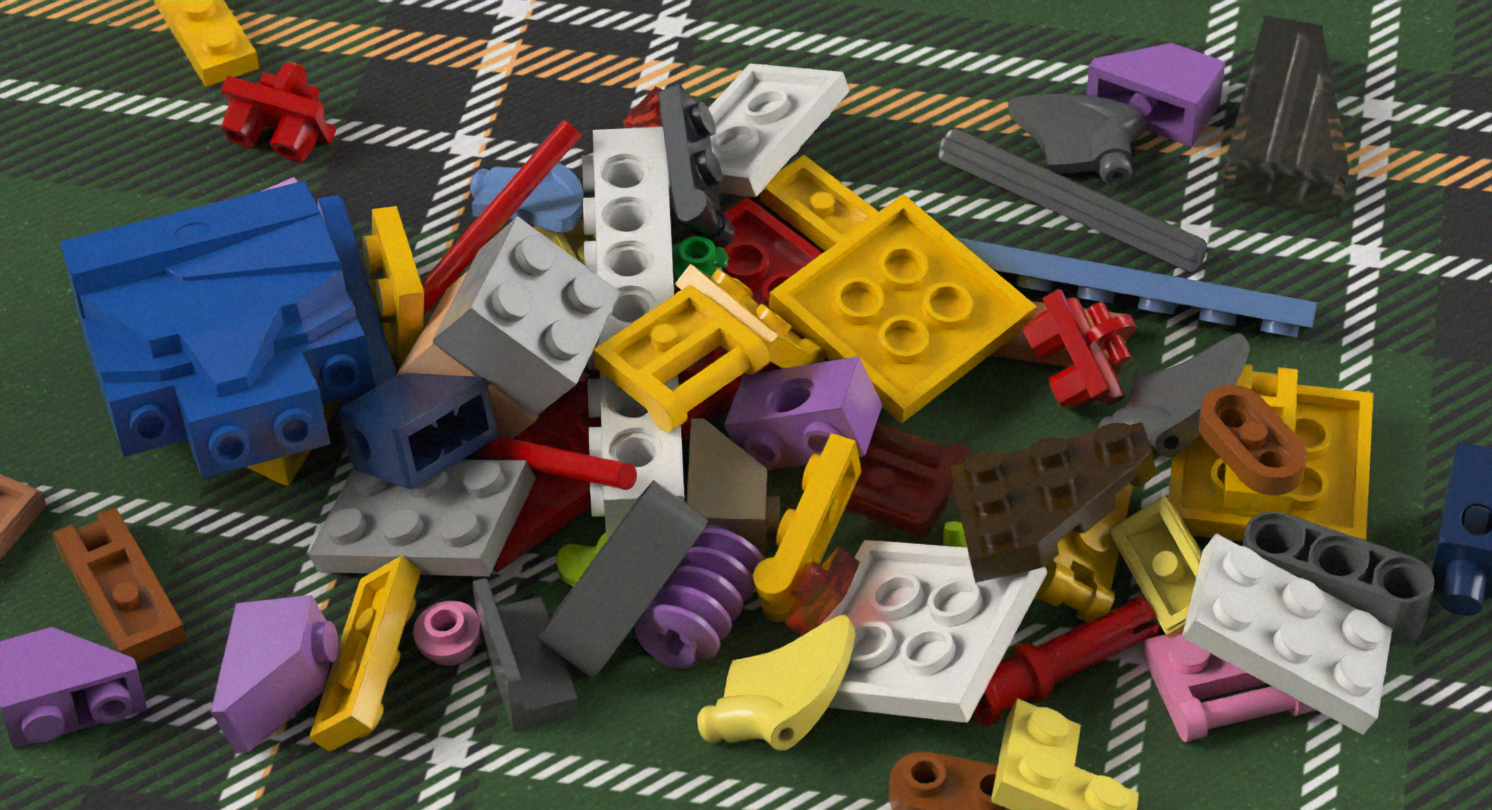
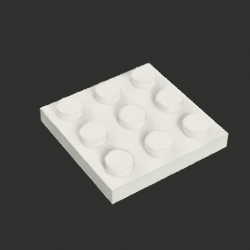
(926, 630)

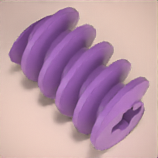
(699, 599)

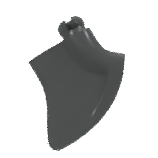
(1081, 132)
(1172, 398)

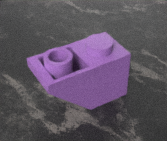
(63, 685)

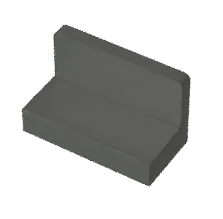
(527, 672)

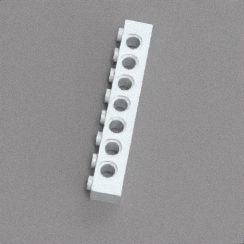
(636, 259)

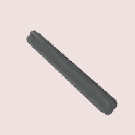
(1073, 200)

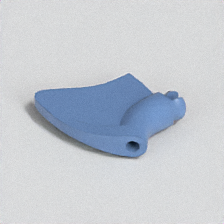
(552, 205)

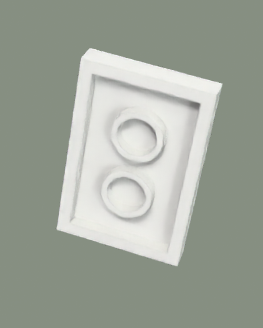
(767, 120)
(1288, 633)

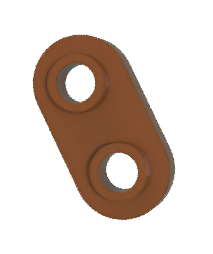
(1261, 448)
(955, 784)

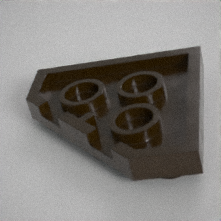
(1030, 498)

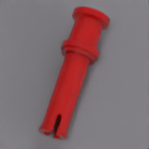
(1033, 670)

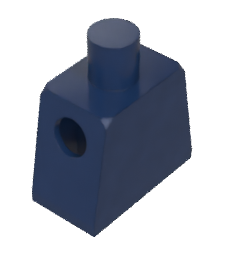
(416, 426)
(1465, 533)

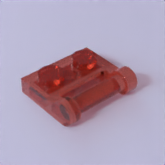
(902, 490)

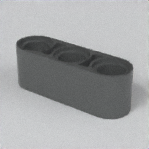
(1353, 570)
(622, 579)

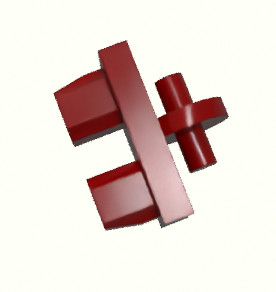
(277, 103)
(1068, 327)

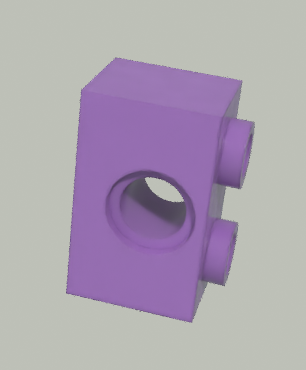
(793, 410)

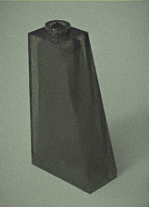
(1288, 126)

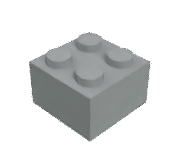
(526, 316)

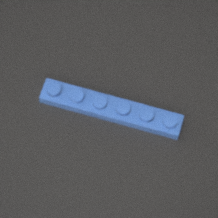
(1156, 291)

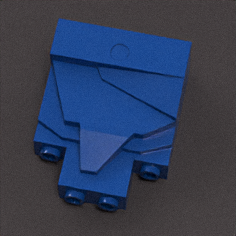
(220, 328)

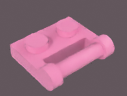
(1191, 674)

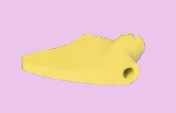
(781, 691)

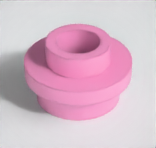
(448, 646)

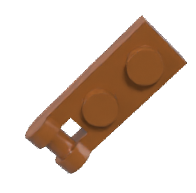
(120, 586)

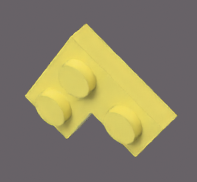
(1040, 771)

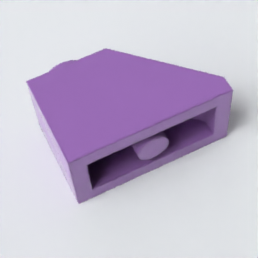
(1166, 84)
(271, 667)

